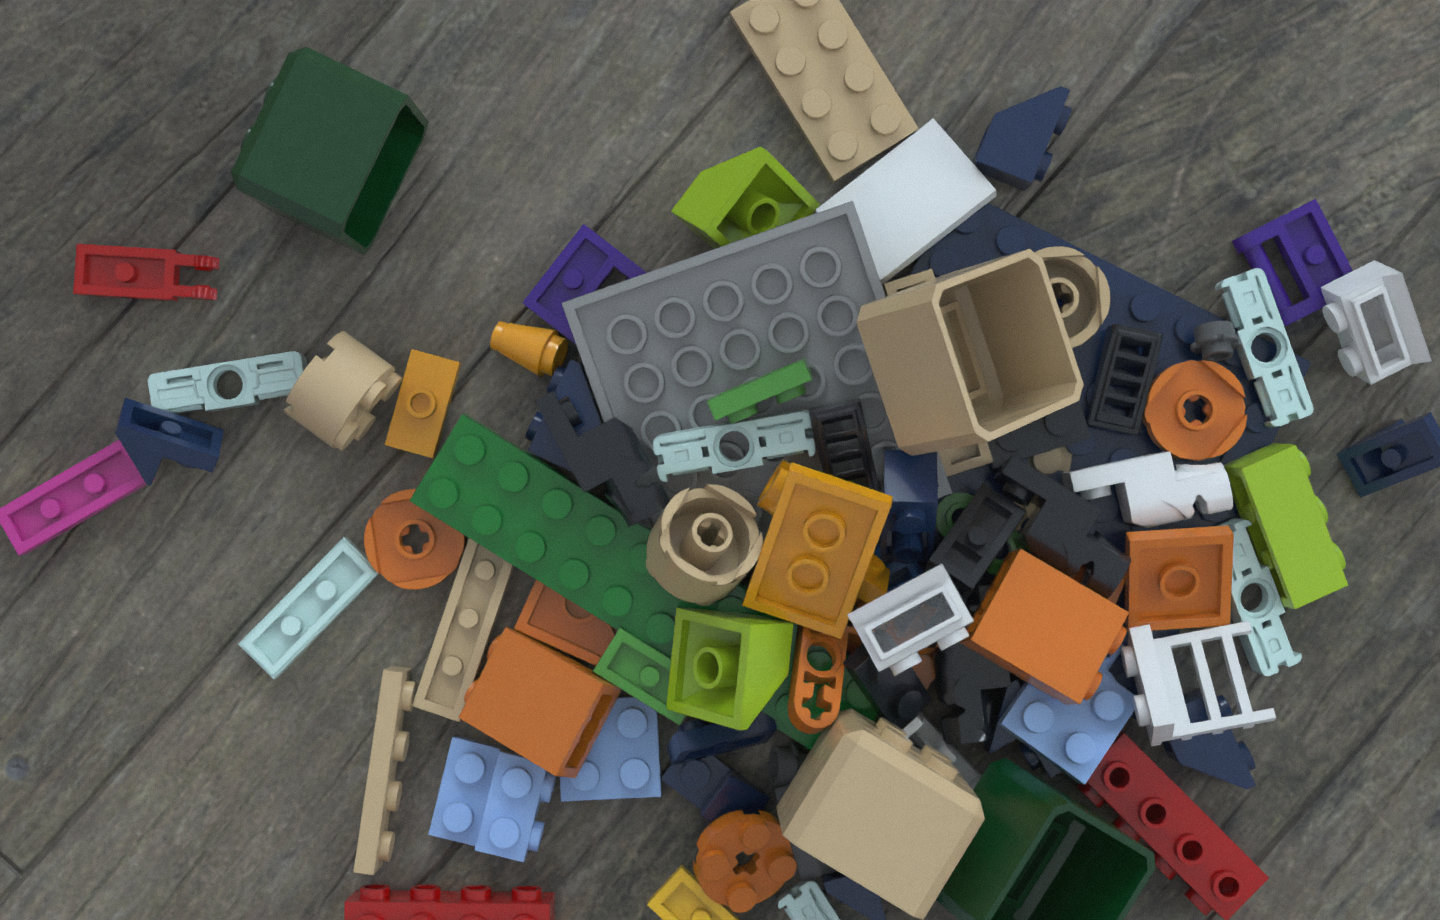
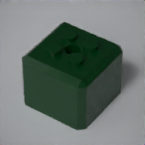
(329, 149)
(1043, 856)

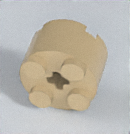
(1082, 291)
(340, 391)
(698, 570)

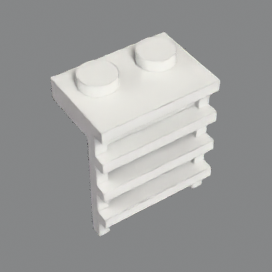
(1160, 695)

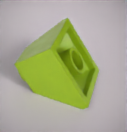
(743, 199)
(726, 665)

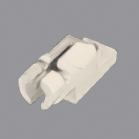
(1151, 489)

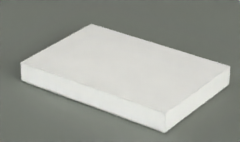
(914, 197)

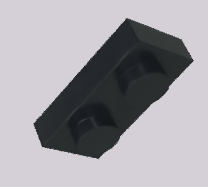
(1042, 435)
(891, 696)

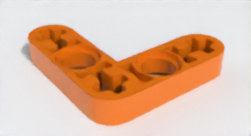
(827, 696)

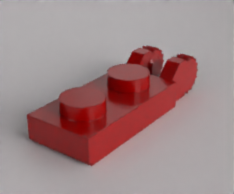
(139, 273)

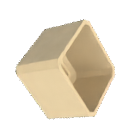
(970, 354)
(881, 811)

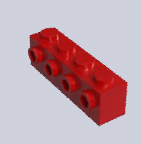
(1174, 828)
(431, 903)

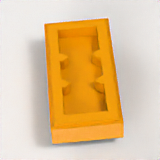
(423, 403)

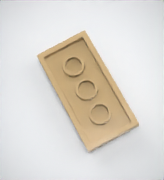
(826, 80)

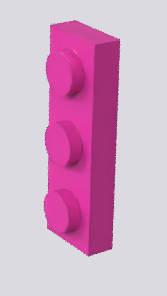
(70, 498)

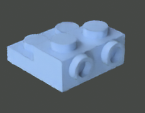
(491, 799)

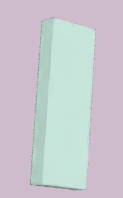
(309, 608)

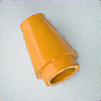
(530, 347)

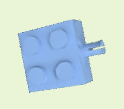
(1071, 735)

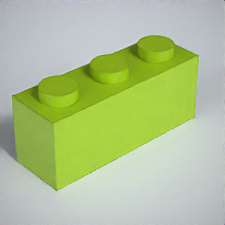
(1287, 523)

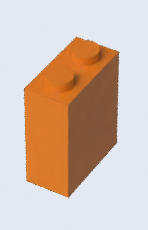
(1046, 628)
(539, 703)

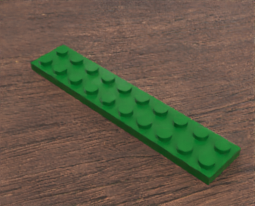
(580, 549)

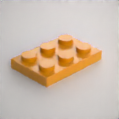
(817, 550)

